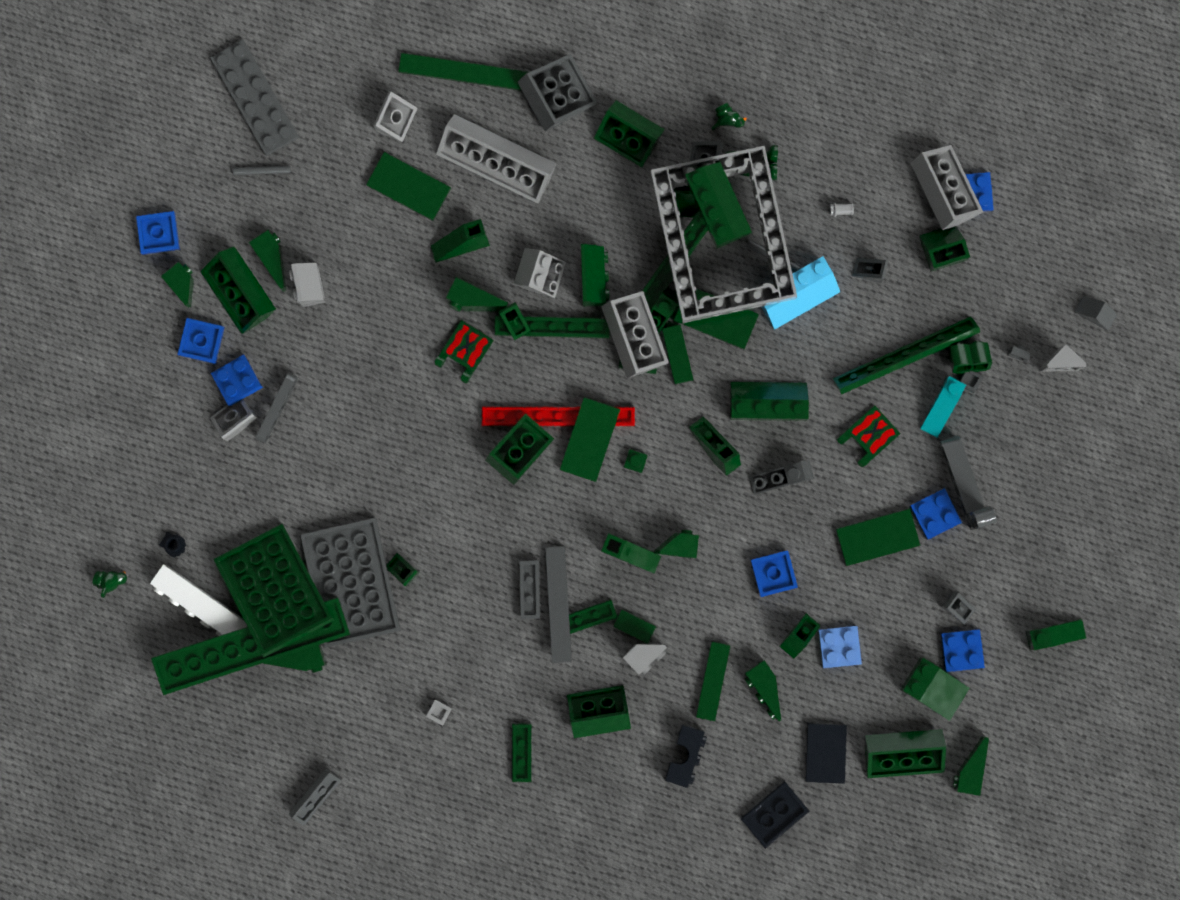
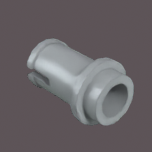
(841, 209)

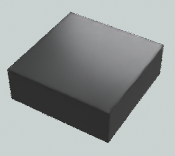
(972, 380)

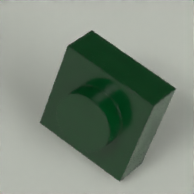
(635, 461)

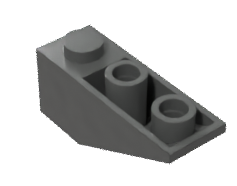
(781, 477)

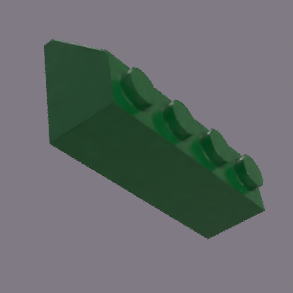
(717, 204)
(237, 289)
(769, 401)
(905, 753)

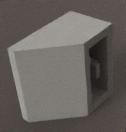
(539, 272)
(307, 283)
(642, 656)

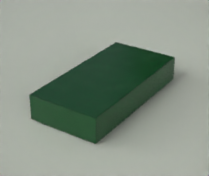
(634, 626)

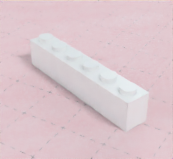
(196, 601)

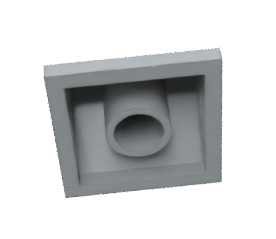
(395, 117)
(1063, 360)
(233, 419)

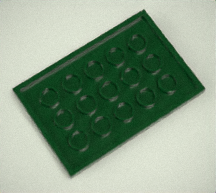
(273, 590)

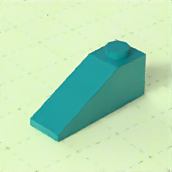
(943, 406)

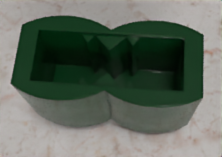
(970, 357)

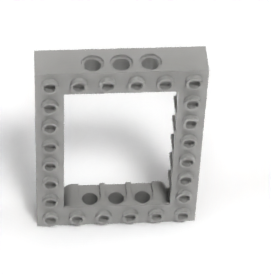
(783, 288)

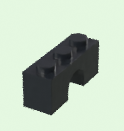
(681, 773)

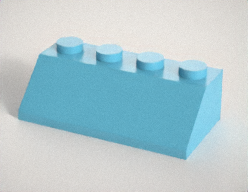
(813, 286)

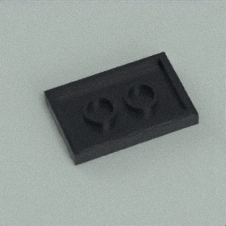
(826, 753)
(774, 814)

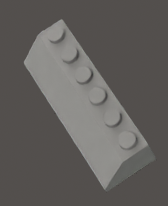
(495, 158)

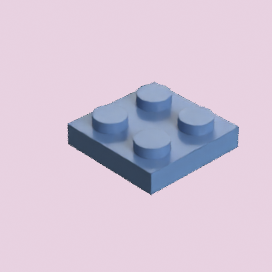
(840, 647)

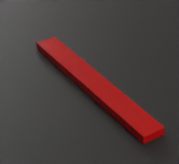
(546, 416)

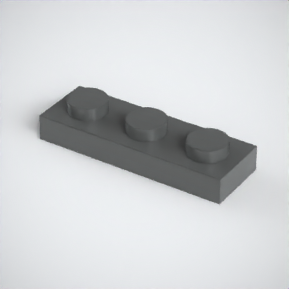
(529, 590)
(314, 797)

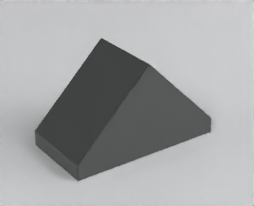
(870, 269)
(1096, 312)
(958, 607)

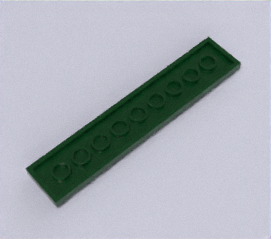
(234, 653)

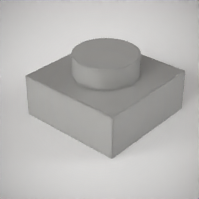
(439, 712)

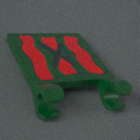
(465, 347)
(872, 433)

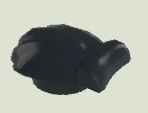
(173, 544)

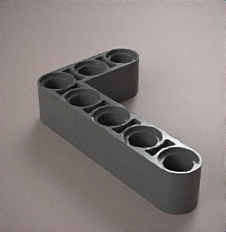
(965, 484)

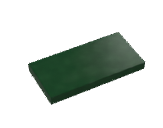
(408, 186)
(730, 328)
(589, 439)
(878, 537)

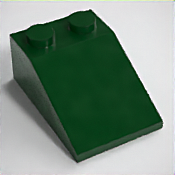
(470, 298)
(519, 449)
(935, 688)

